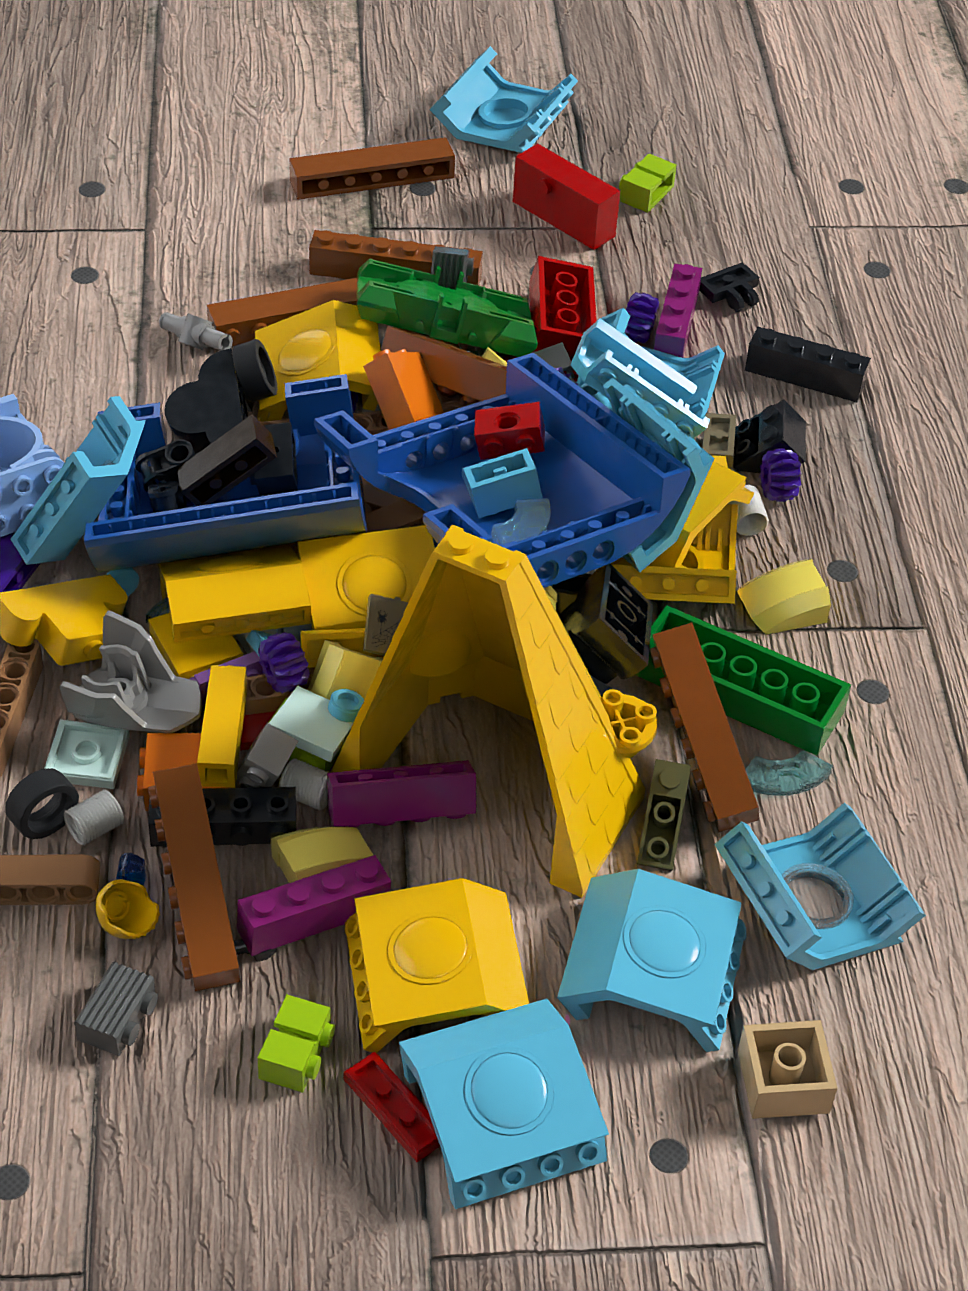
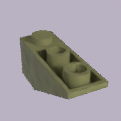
(664, 814)

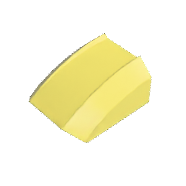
(787, 598)
(343, 669)
(317, 850)

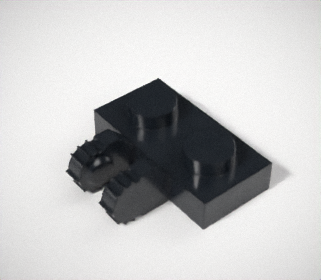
(729, 283)

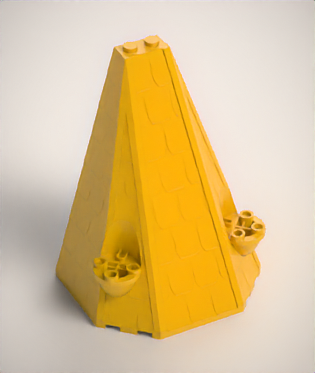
(493, 634)

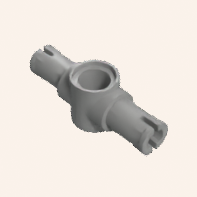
(195, 331)

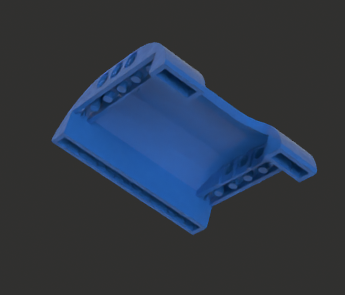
(597, 470)
(323, 507)

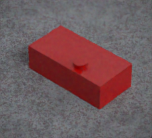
(566, 196)
(561, 302)

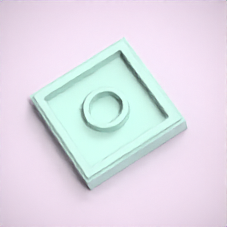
(310, 722)
(88, 753)

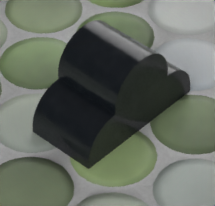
(207, 407)
(610, 625)

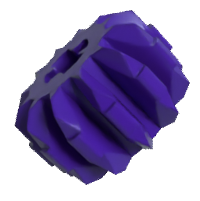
(643, 313)
(780, 475)
(283, 662)

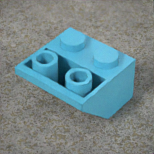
(502, 481)

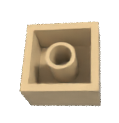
(787, 1069)

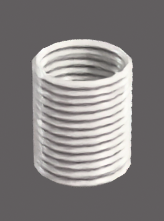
(752, 516)
(309, 783)
(93, 817)

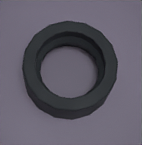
(255, 370)
(32, 791)

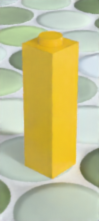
(222, 726)

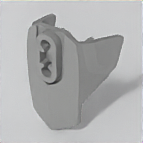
(133, 685)

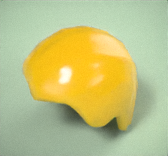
(126, 909)

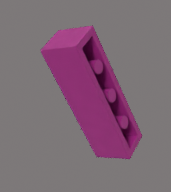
(678, 310)
(401, 794)
(307, 904)

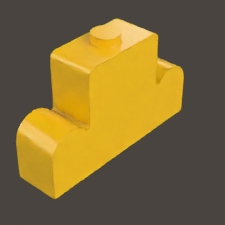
(62, 616)

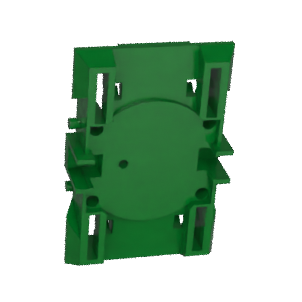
(461, 315)

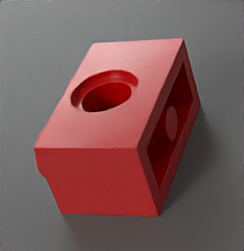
(509, 430)

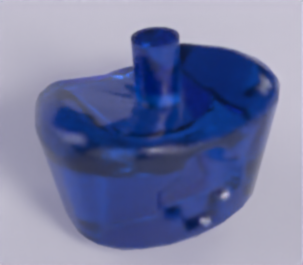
(131, 868)

